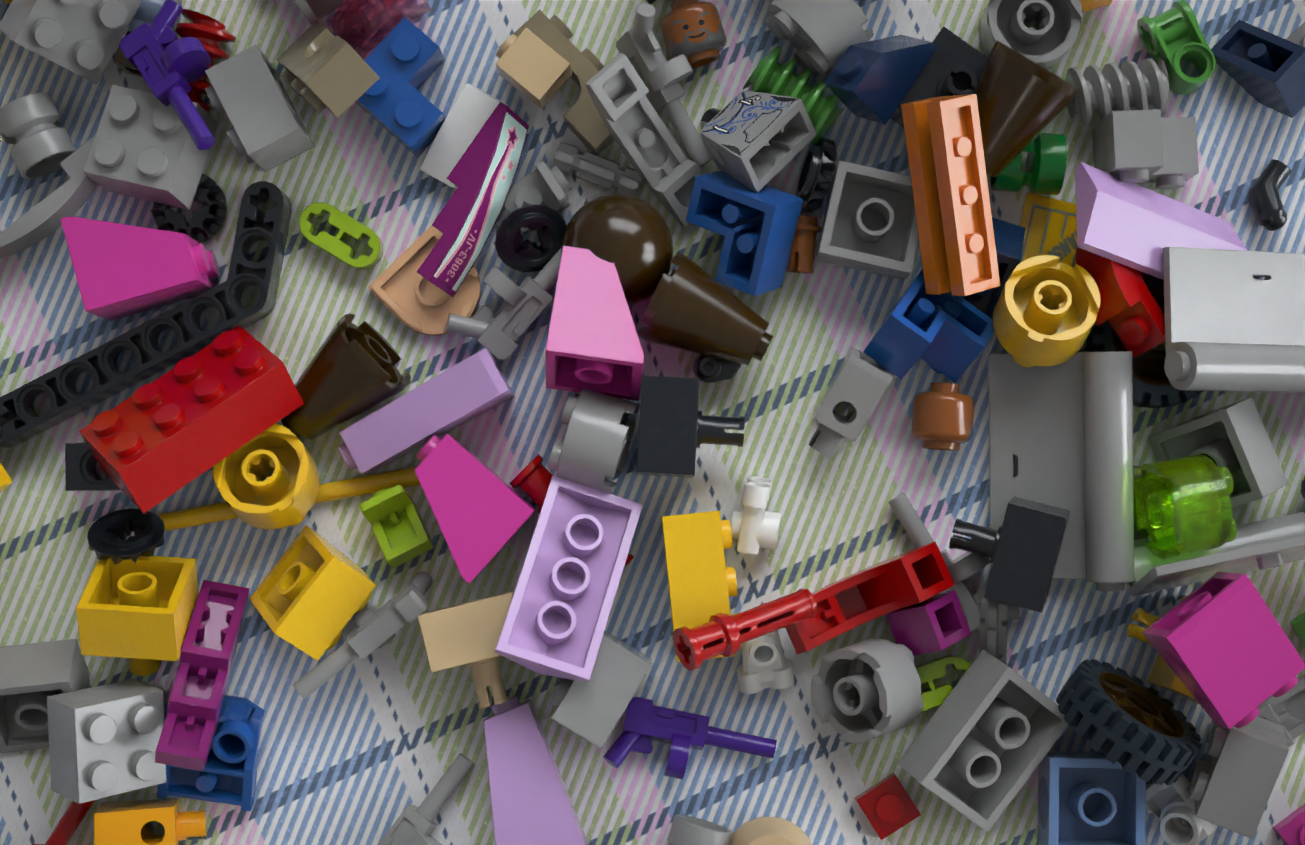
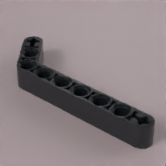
(143, 339)

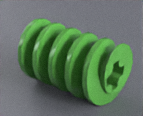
(780, 80)

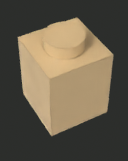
(532, 67)

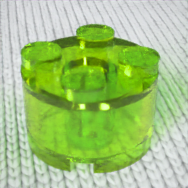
(1184, 505)

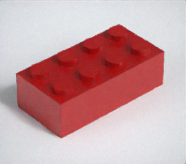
(191, 417)

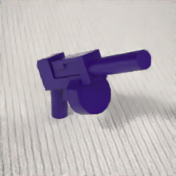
(170, 66)
(682, 731)

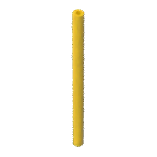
(327, 492)

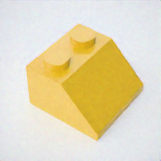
(312, 594)

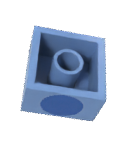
(1089, 801)

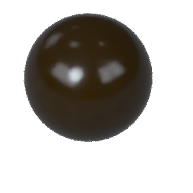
(626, 234)

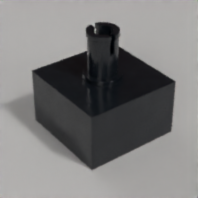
(949, 72)
(675, 427)
(1021, 551)

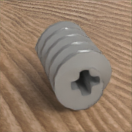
(1118, 88)

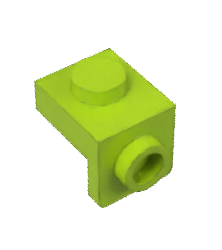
(397, 525)

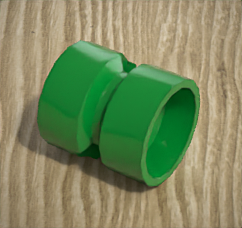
(1043, 167)

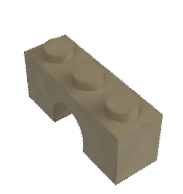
(326, 70)
(582, 116)

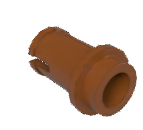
(803, 246)

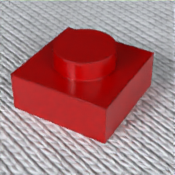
(887, 806)

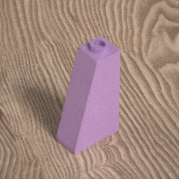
(425, 411)
(525, 781)

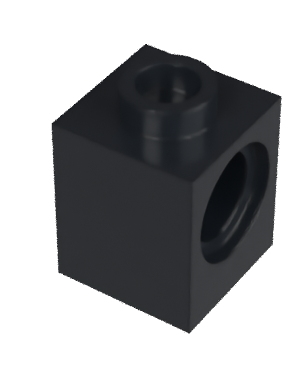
(81, 470)

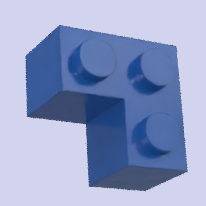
(404, 64)
(755, 228)
(936, 328)

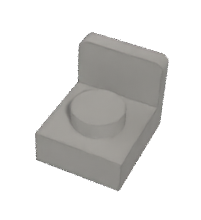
(537, 187)

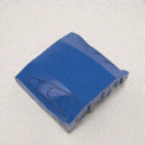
(231, 762)

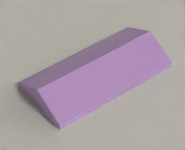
(1137, 223)
(569, 580)

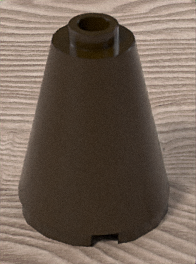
(1016, 104)
(703, 317)
(345, 378)

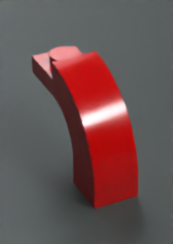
(1125, 302)
(871, 594)

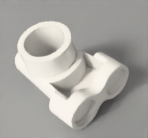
(756, 526)
(764, 665)
(1176, 813)

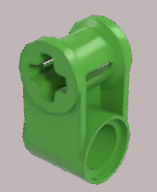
(1176, 38)

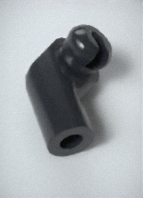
(1265, 199)
(713, 369)

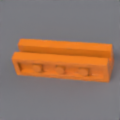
(951, 194)

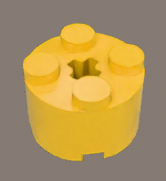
(1046, 311)
(279, 499)

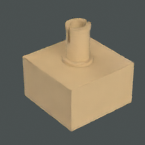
(469, 637)

